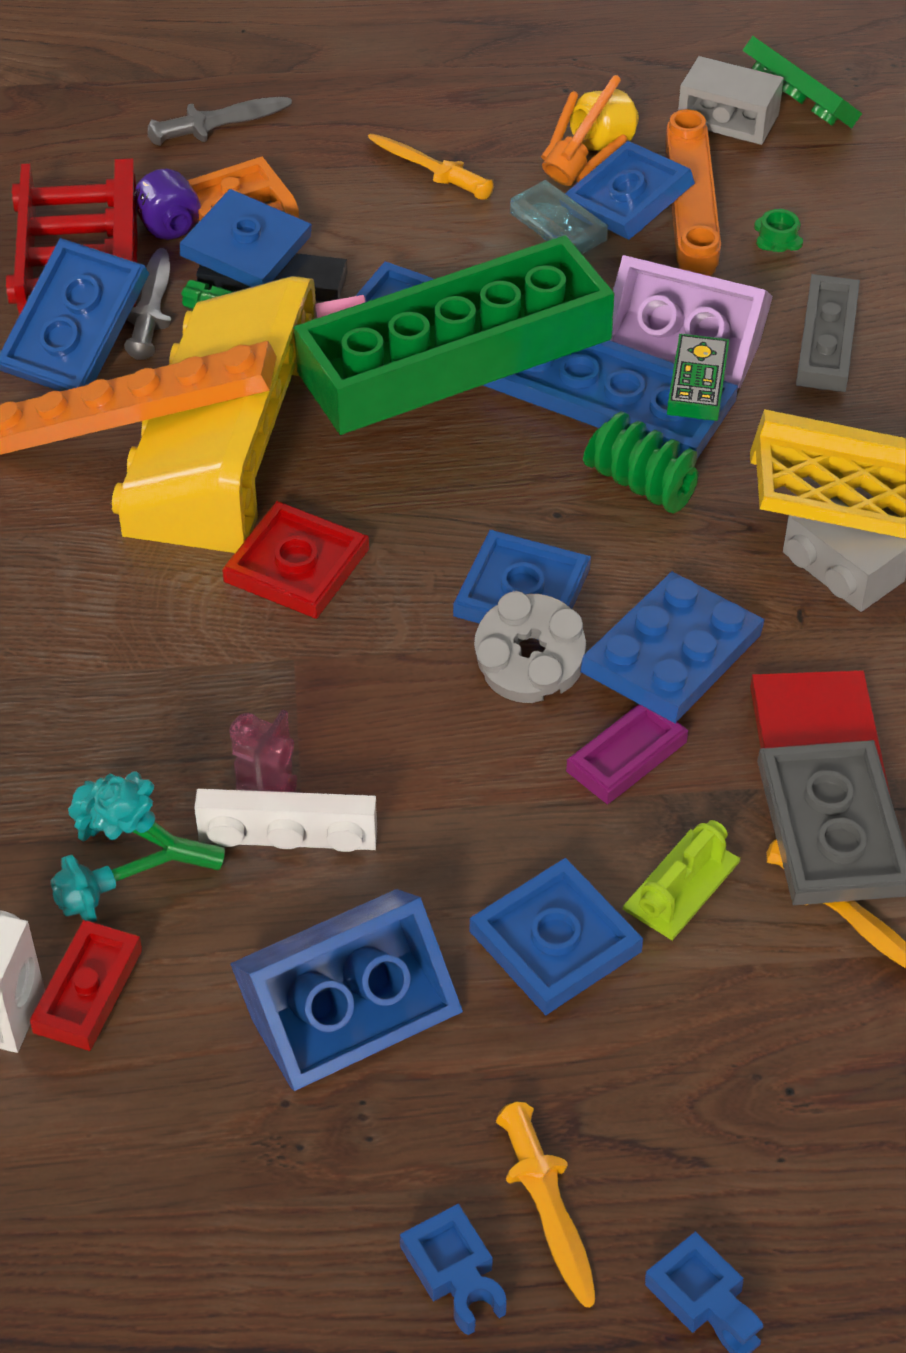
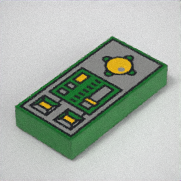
(698, 377)

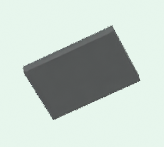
(834, 822)

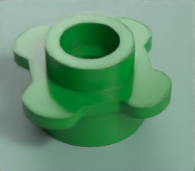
(778, 231)

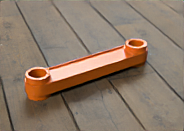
(696, 209)

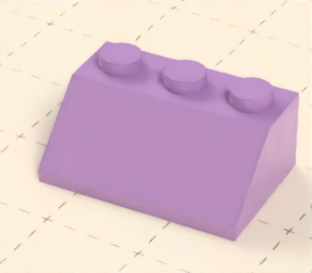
(662, 301)

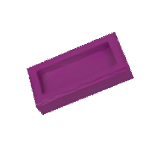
(625, 752)

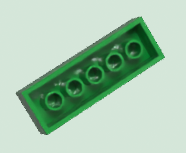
(453, 333)

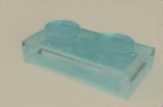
(555, 215)

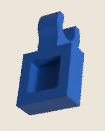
(703, 1288)

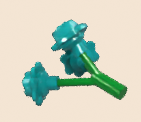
(119, 807)

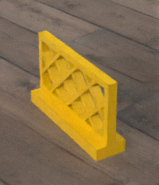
(839, 461)

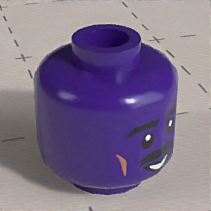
(166, 200)

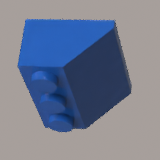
(347, 987)

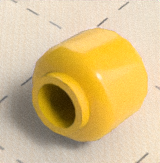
(616, 119)

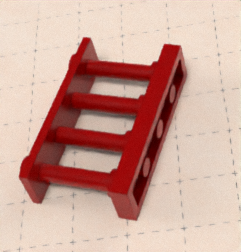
(118, 222)

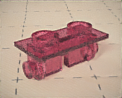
(263, 753)

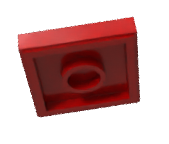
(296, 559)

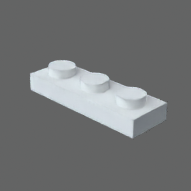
(286, 819)

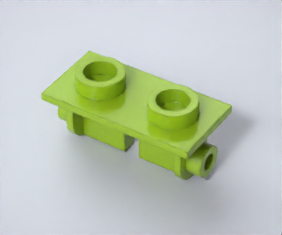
(683, 880)

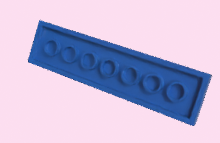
(590, 382)

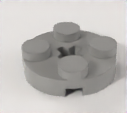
(525, 617)

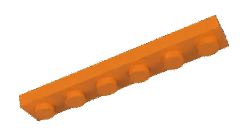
(137, 397)

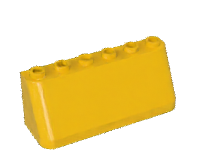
(199, 466)

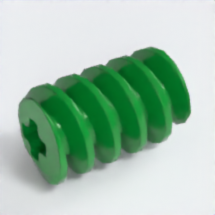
(643, 462)

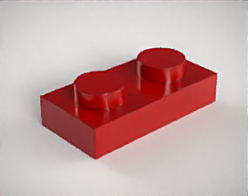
(86, 985)

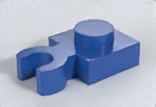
(453, 1259)

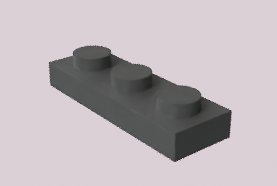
(828, 333)

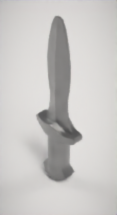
(203, 121)
(147, 313)

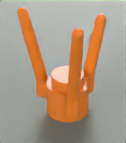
(567, 159)

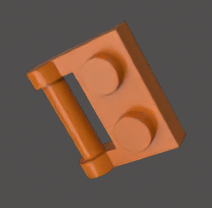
(250, 178)

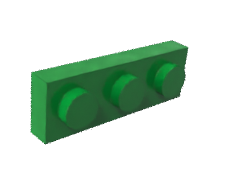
(801, 85)

